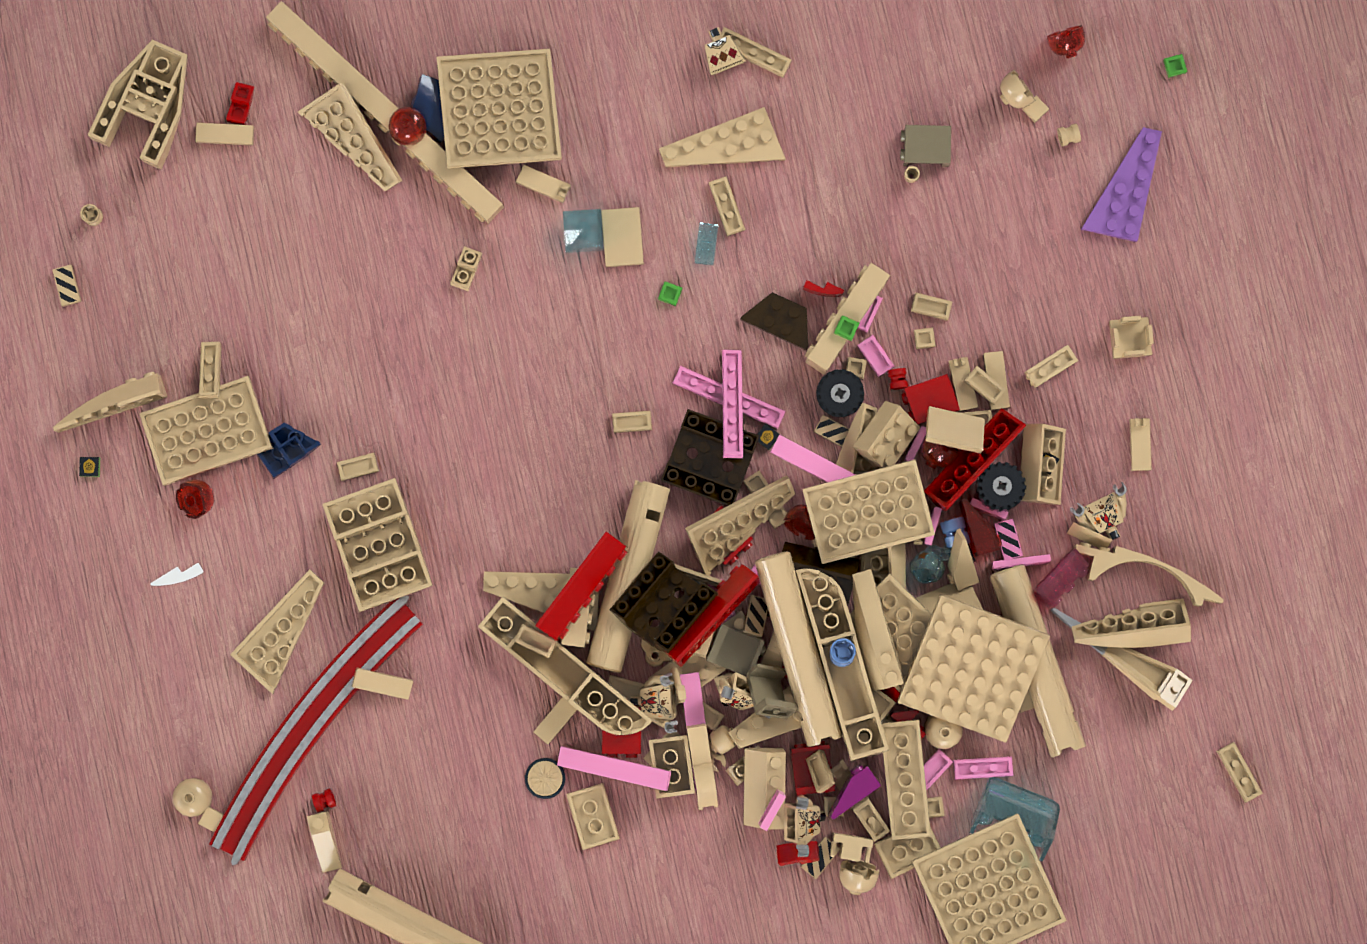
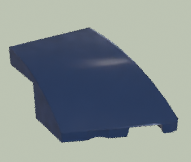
(429, 104)
(288, 449)

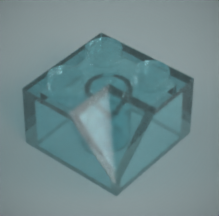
(583, 230)

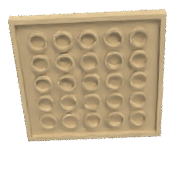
(498, 108)
(973, 668)
(989, 886)

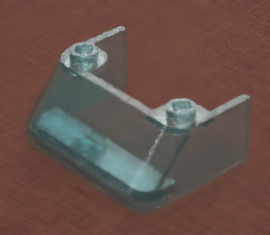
(1036, 812)

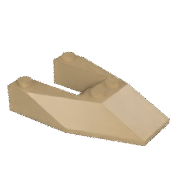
(150, 90)

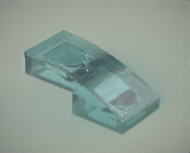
(706, 244)

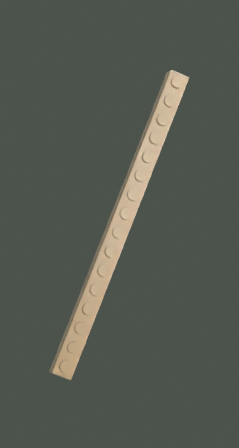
(380, 108)

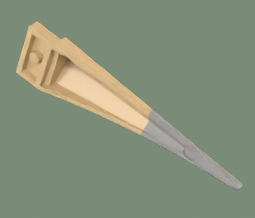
(1152, 676)

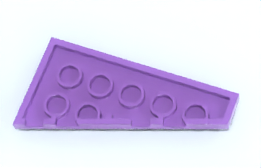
(1125, 197)

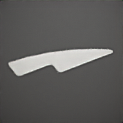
(176, 576)

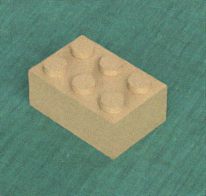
(886, 436)
(674, 756)

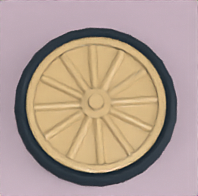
(545, 778)

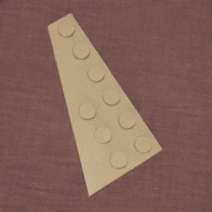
(348, 131)
(735, 141)
(731, 526)
(532, 589)
(272, 641)
(759, 728)

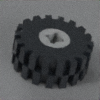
(833, 399)
(993, 493)

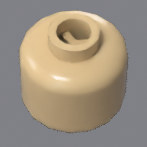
(720, 740)

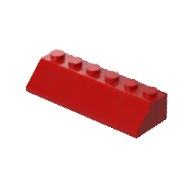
(970, 465)
(581, 586)
(729, 597)

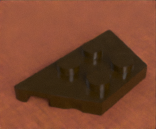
(781, 319)

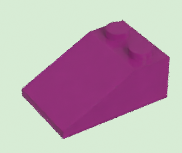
(855, 788)

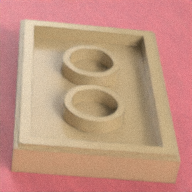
(622, 237)
(955, 429)
(593, 816)
(899, 853)

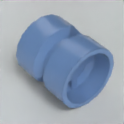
(950, 526)
(842, 652)

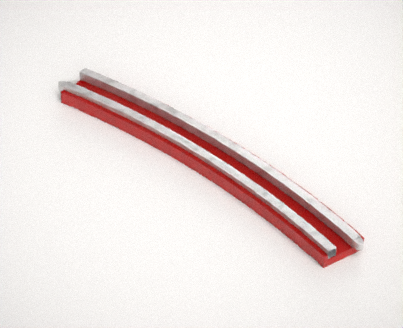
(307, 724)

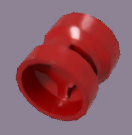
(898, 378)
(323, 800)

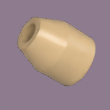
(914, 171)

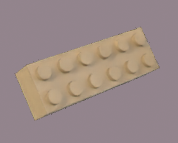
(854, 307)

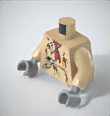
(1104, 513)
(736, 692)
(658, 701)
(802, 823)

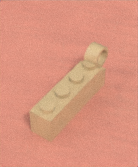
(578, 632)

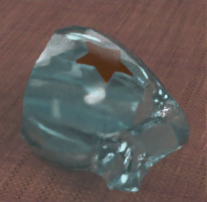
(929, 564)

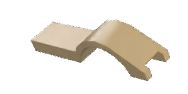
(702, 765)
(864, 808)

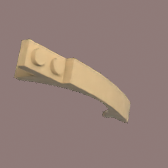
(1103, 559)

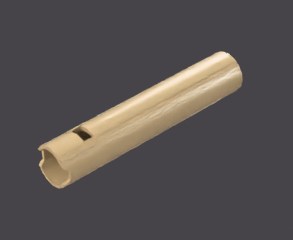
(640, 536)
(798, 647)
(1047, 686)
(389, 913)

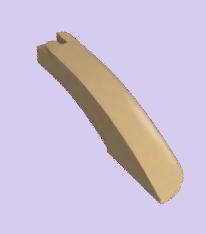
(566, 674)
(848, 684)

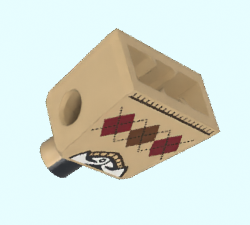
(722, 52)

